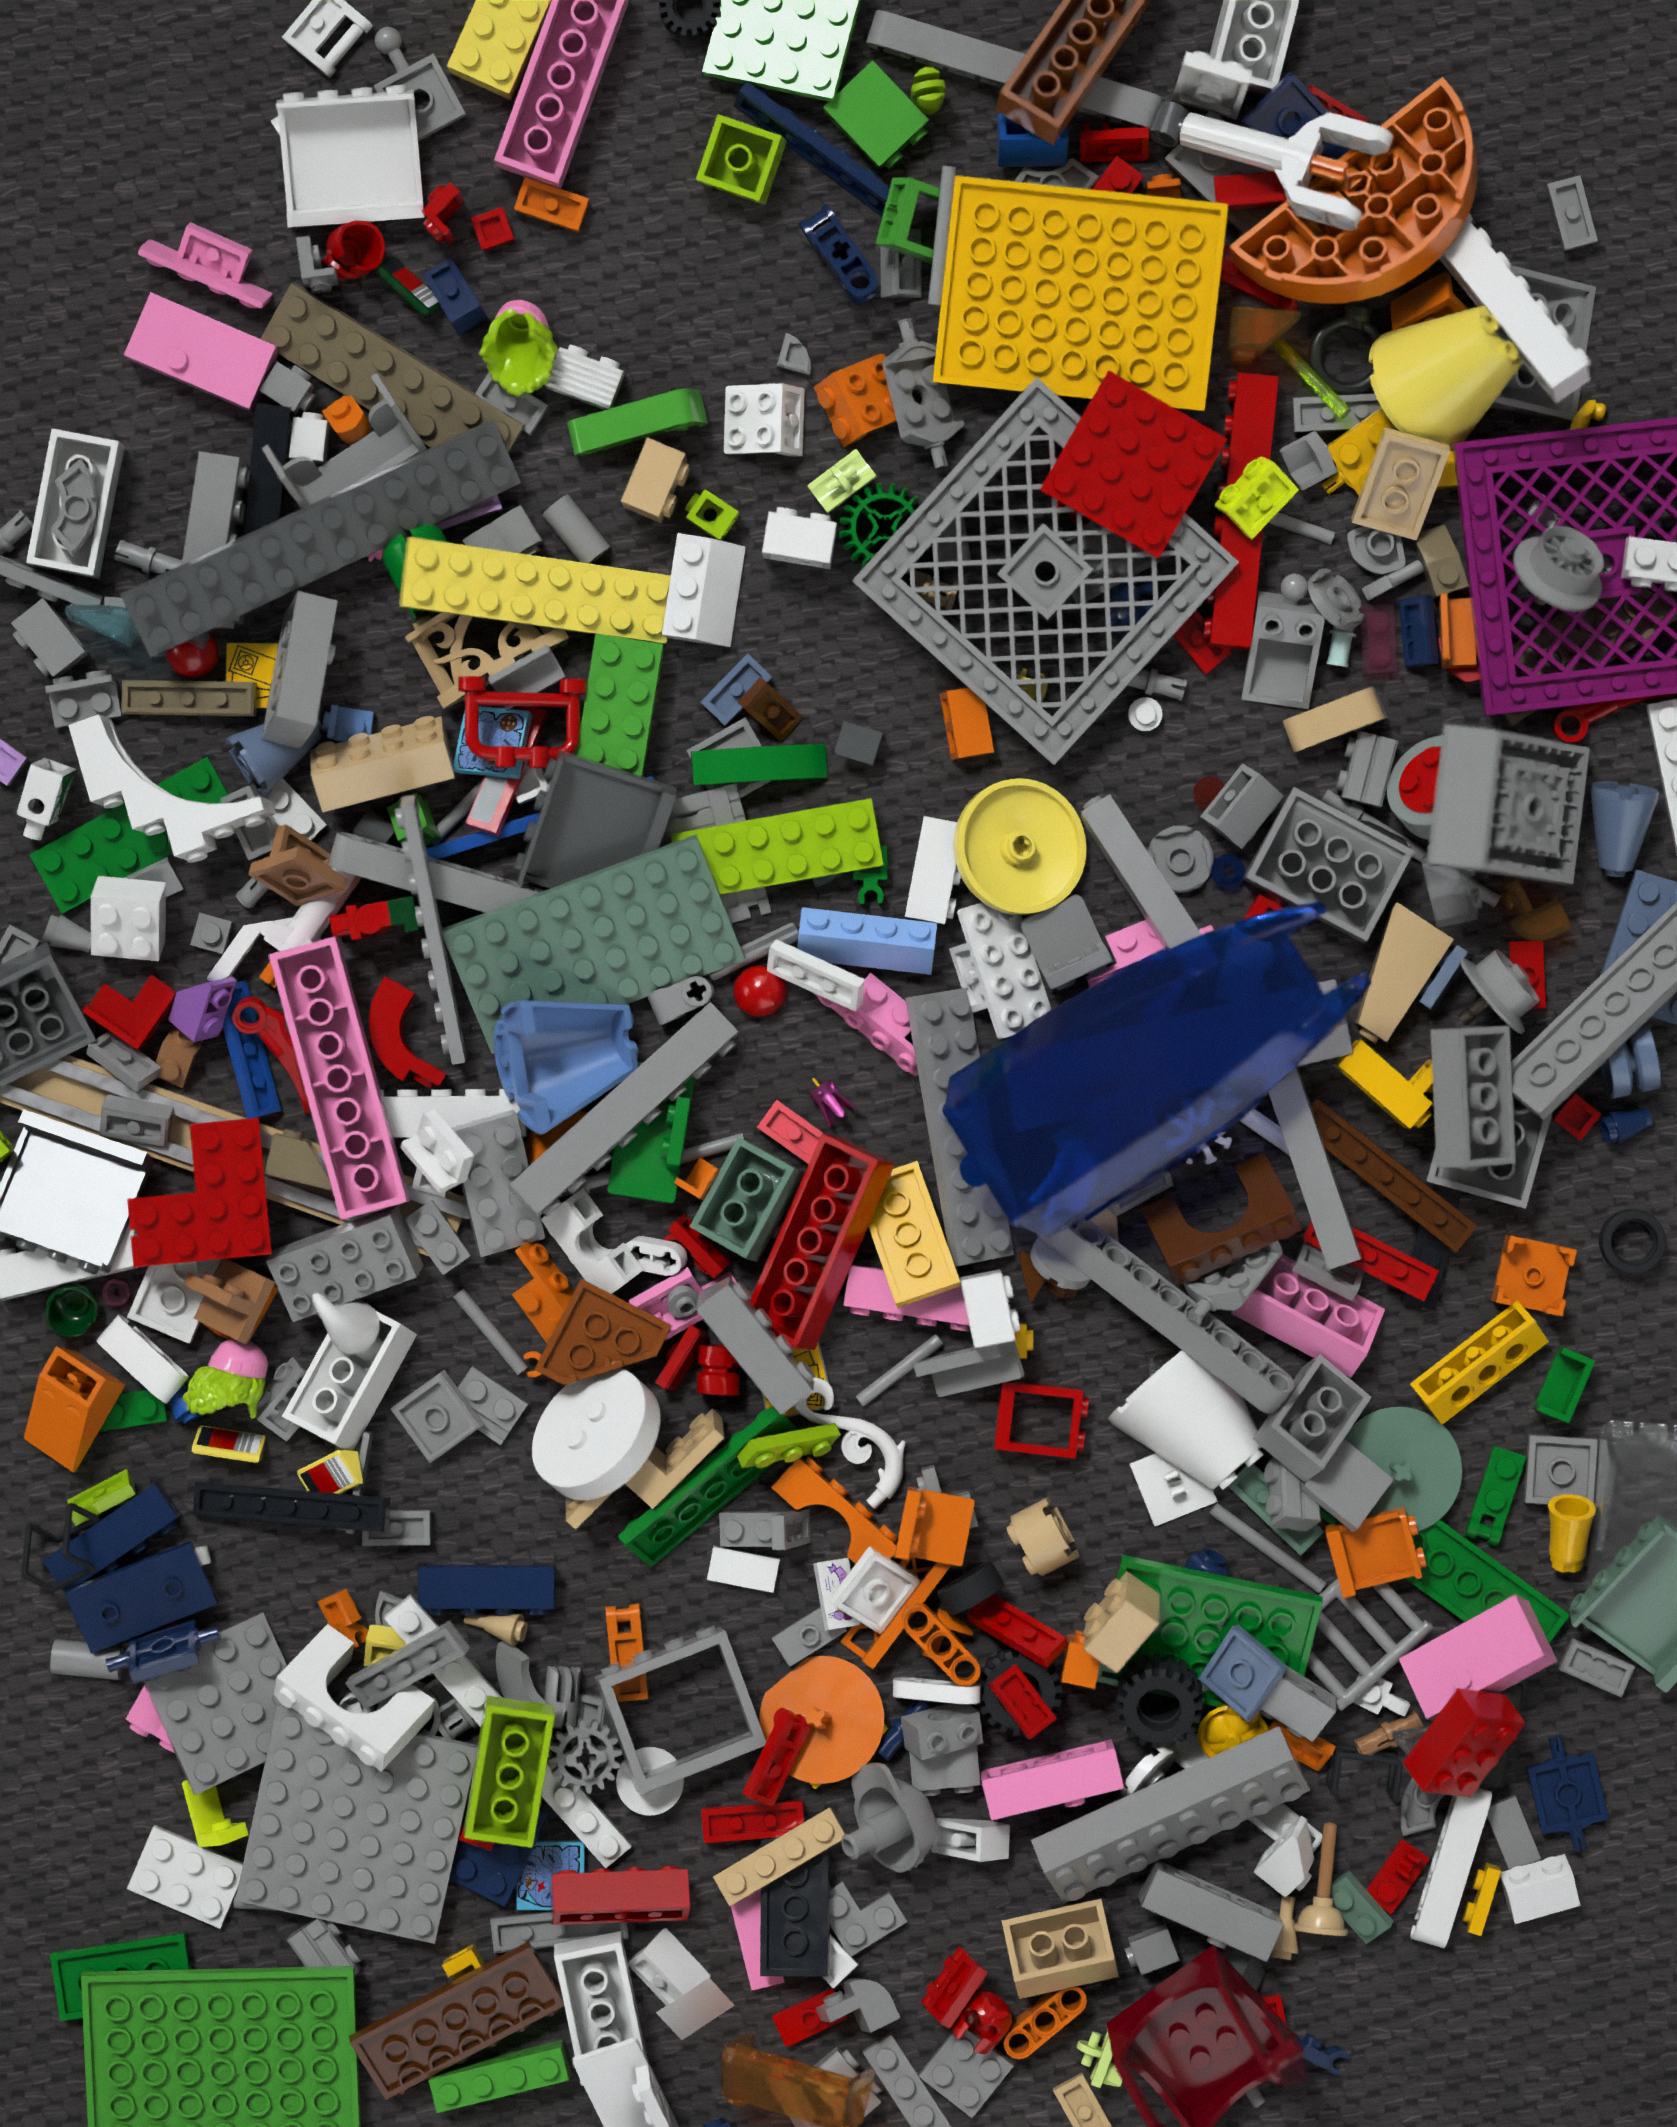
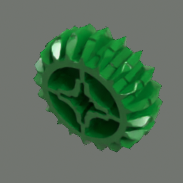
(865, 508)

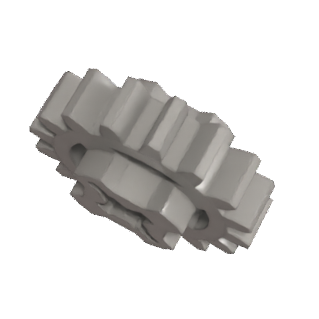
(569, 1756)

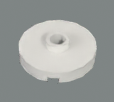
(1149, 1770)

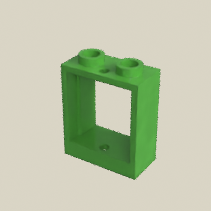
(899, 214)

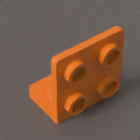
(934, 1526)

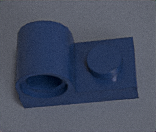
(455, 296)

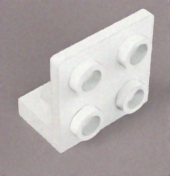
(764, 419)

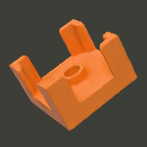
(1533, 1274)

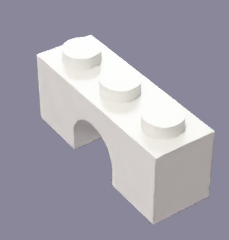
(573, 1230)

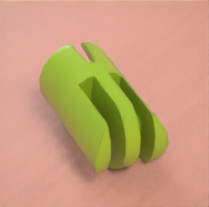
(928, 90)

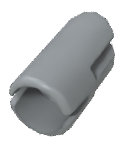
(563, 1693)

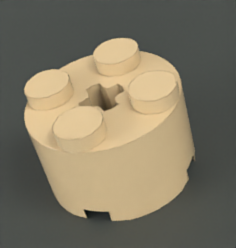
(1042, 1537)

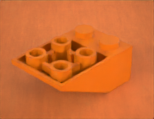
(70, 1406)

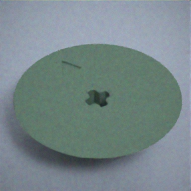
(1423, 1458)

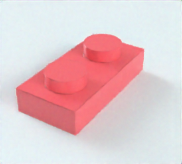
(790, 1131)

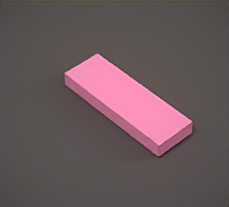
(747, 1922)

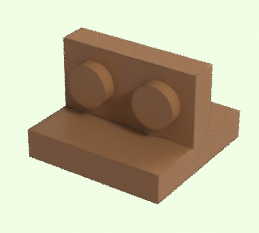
(297, 868)
(231, 1298)

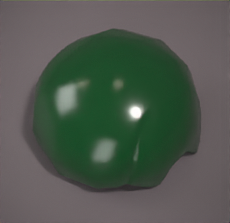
(71, 1310)

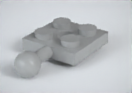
(421, 77)

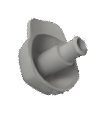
(891, 1818)

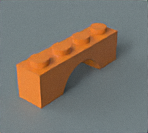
(805, 1486)

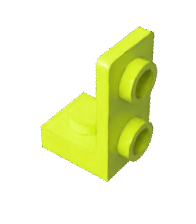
(208, 1818)

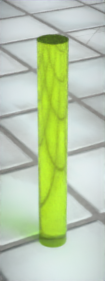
(1312, 378)

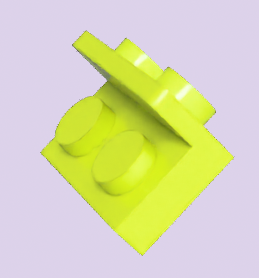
(1256, 496)

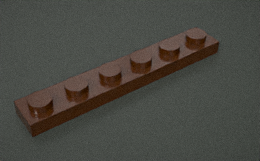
(1392, 1178)

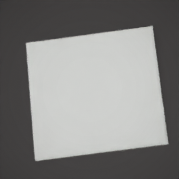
(695, 2008)

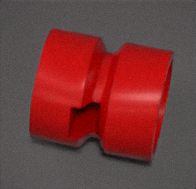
(718, 1371)

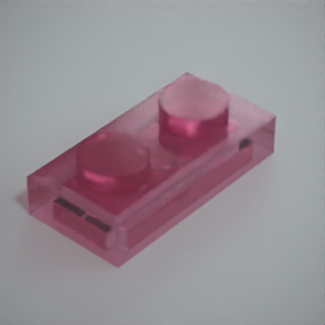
(1378, 639)

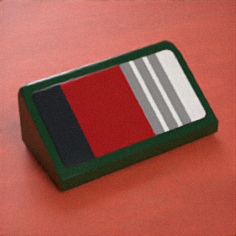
(408, 287)

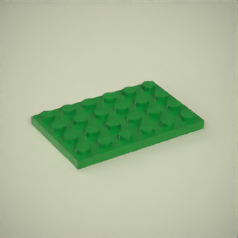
(1203, 1607)

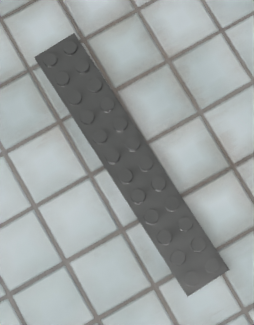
(320, 538)

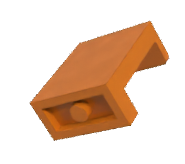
(1376, 1551)

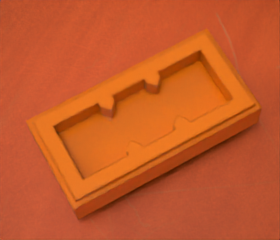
(1310, 1753)

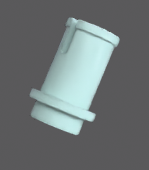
(1340, 647)

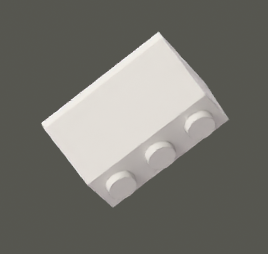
(703, 590)

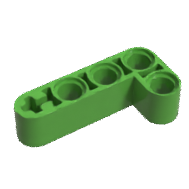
(637, 421)

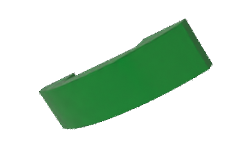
(759, 764)

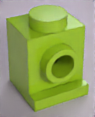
(725, 514)

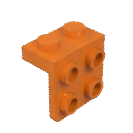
(857, 399)

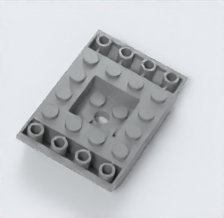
(1508, 804)

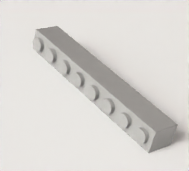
(623, 1110)

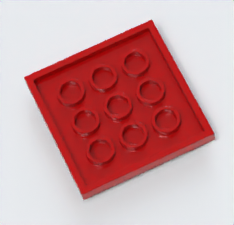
(1133, 464)

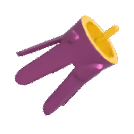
(830, 1100)

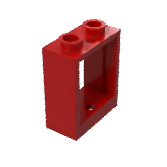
(1005, 1411)

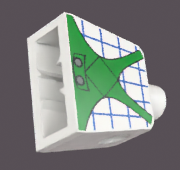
(50, 784)

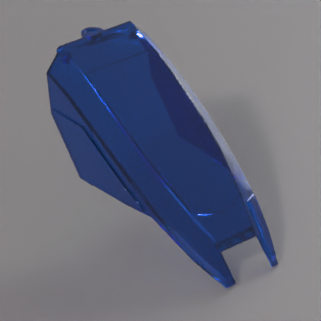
(1141, 1070)

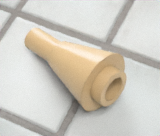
(505, 1627)
(1286, 1941)

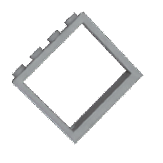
(698, 1761)

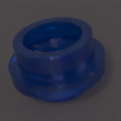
(1220, 879)

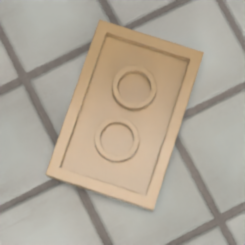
(1400, 483)

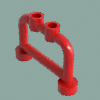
(508, 755)

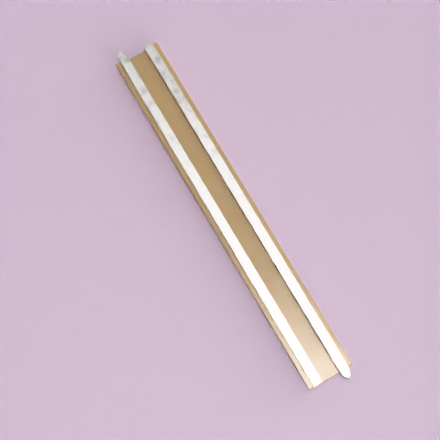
(75, 1090)

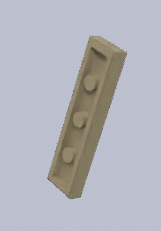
(189, 698)

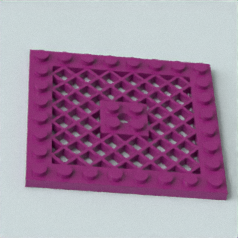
(1474, 469)

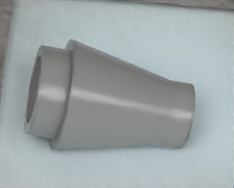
(66, 934)

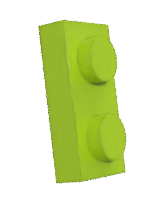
(103, 1496)

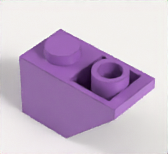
(202, 1008)

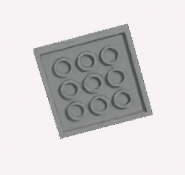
(224, 1706)

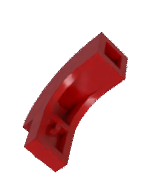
(386, 1034)

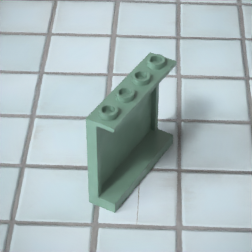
(1637, 1602)

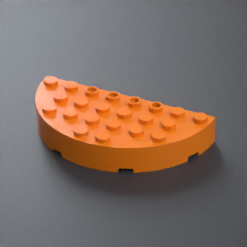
(1409, 207)

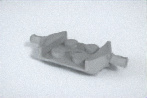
(910, 369)
(1231, 1285)

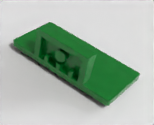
(654, 1157)

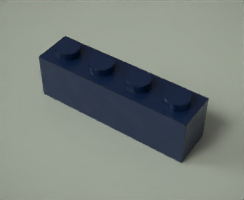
(117, 1534)
(487, 1588)

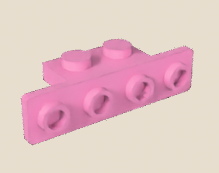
(211, 261)
(1131, 946)
(882, 1020)
(655, 1299)

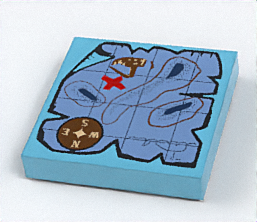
(496, 728)
(545, 1860)

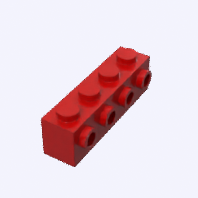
(619, 1896)

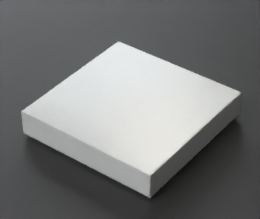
(875, 1590)

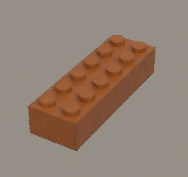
(1066, 63)

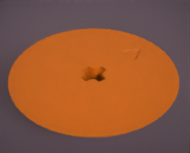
(850, 1730)

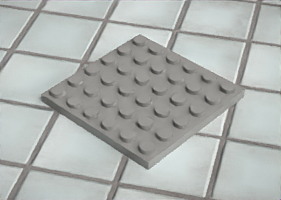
(353, 1839)

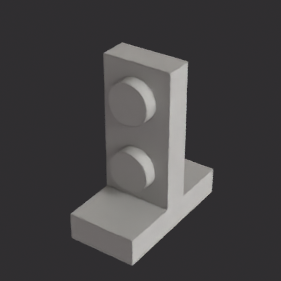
(765, 1529)

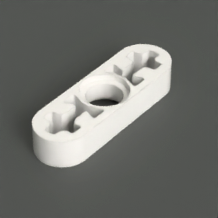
(935, 1690)

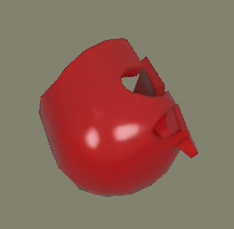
(354, 249)
(986, 2016)

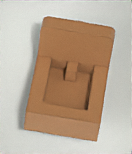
(177, 1057)

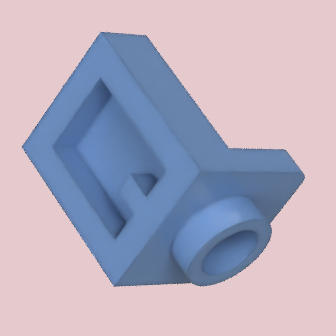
(346, 722)

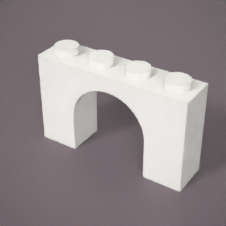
(373, 1735)

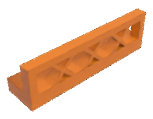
(894, 1628)

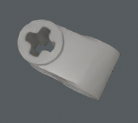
(675, 1001)

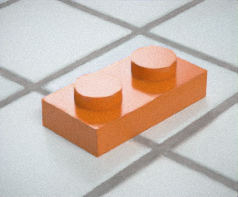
(551, 204)

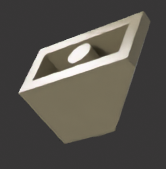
(1440, 561)
(296, 1160)

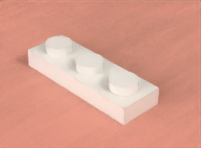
(815, 975)

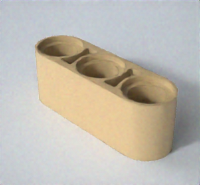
(1333, 719)

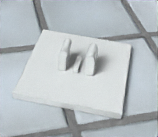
(1168, 1489)

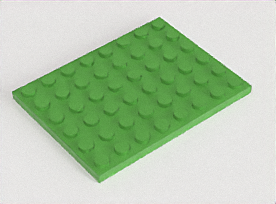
(221, 2047)

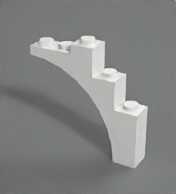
(190, 825)

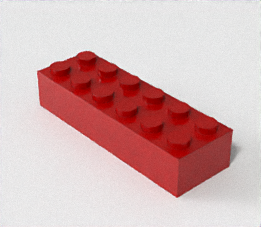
(820, 1239)

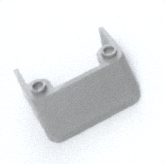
(386, 446)

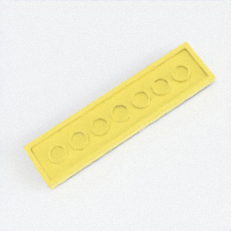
(534, 590)

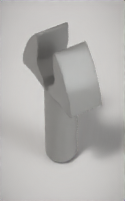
(1390, 581)

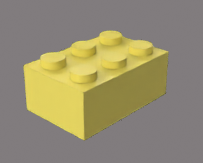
(498, 43)

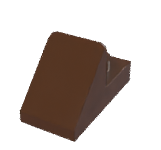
(770, 709)
(1034, 1280)

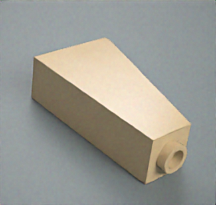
(1402, 966)

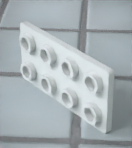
(999, 969)
(624, 2087)

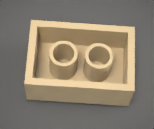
(1060, 1948)

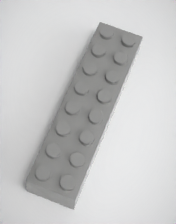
(1170, 1815)

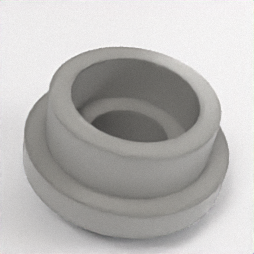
(682, 1301)

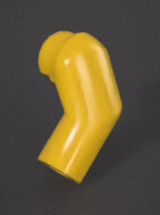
(1588, 411)

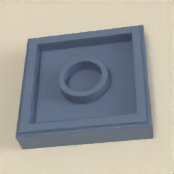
(1243, 1672)

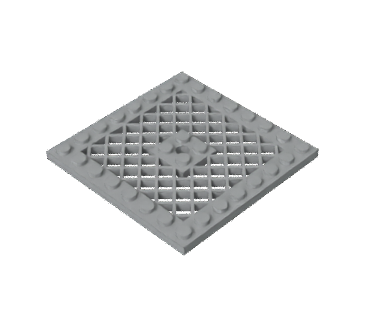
(1046, 733)

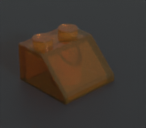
(1256, 331)

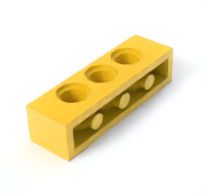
(1479, 1362)

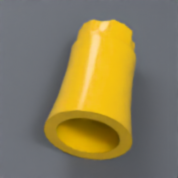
(1569, 1531)

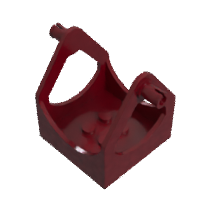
(1202, 2042)

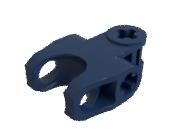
(833, 239)

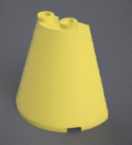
(1442, 374)

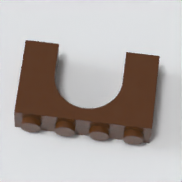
(1197, 1253)

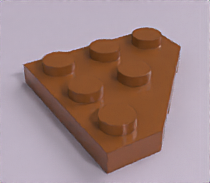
(599, 1336)

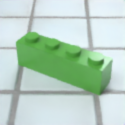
(500, 2076)

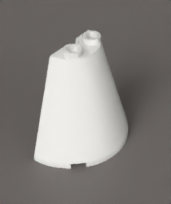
(1191, 1421)

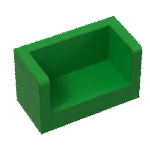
(1563, 1384)

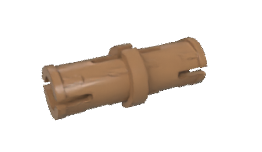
(1382, 1737)

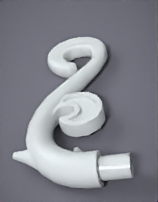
(893, 1454)

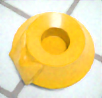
(1226, 1729)

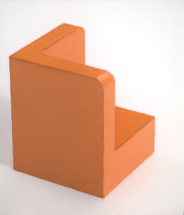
(699, 1179)

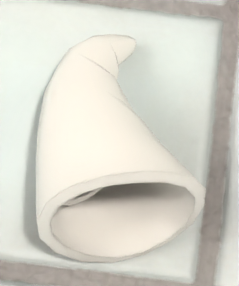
(350, 1325)

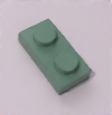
(1359, 1908)

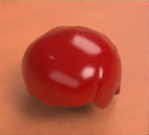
(191, 660)
(759, 991)

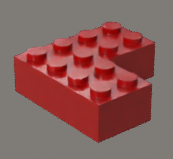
(224, 1213)

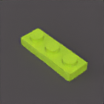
(789, 1446)

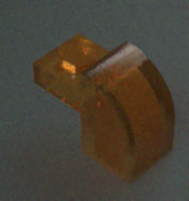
(1533, 923)

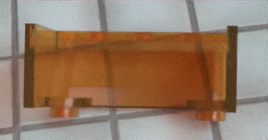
(792, 2086)

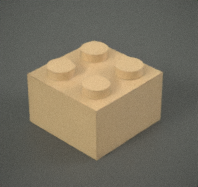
(655, 481)
(1121, 1621)

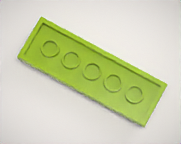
(790, 846)

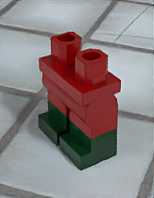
(376, 918)

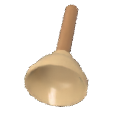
(1322, 1916)

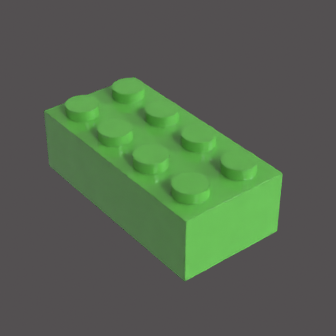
(620, 702)

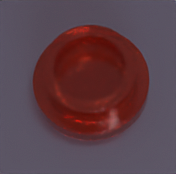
(1206, 791)

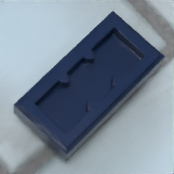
(1418, 631)

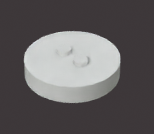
(596, 1434)

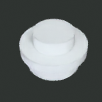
(1145, 714)

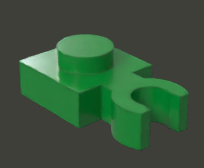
(870, 878)

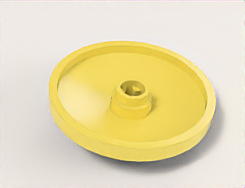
(1020, 846)

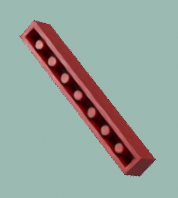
(1250, 438)

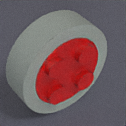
(1413, 786)

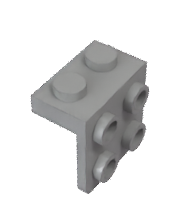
(1065, 942)

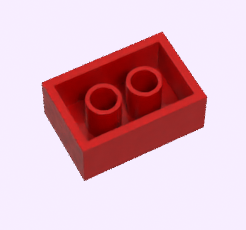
(1464, 1742)

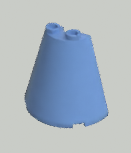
(561, 1056)

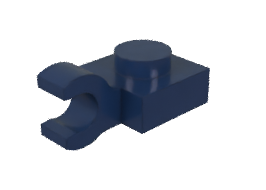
(1322, 2057)

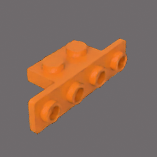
(547, 1294)

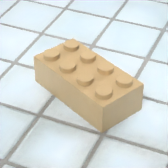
(381, 763)

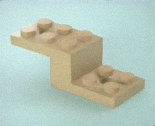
(661, 1471)

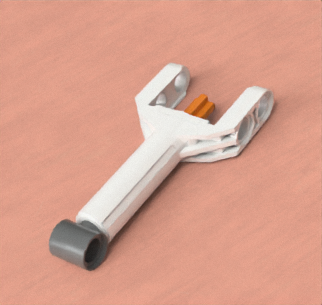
(1291, 159)
(309, 920)

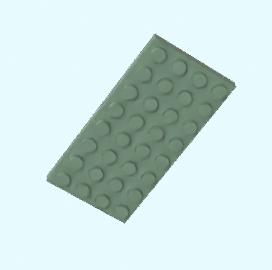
(598, 936)

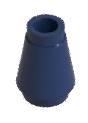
(1622, 1125)

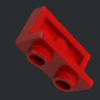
(442, 205)

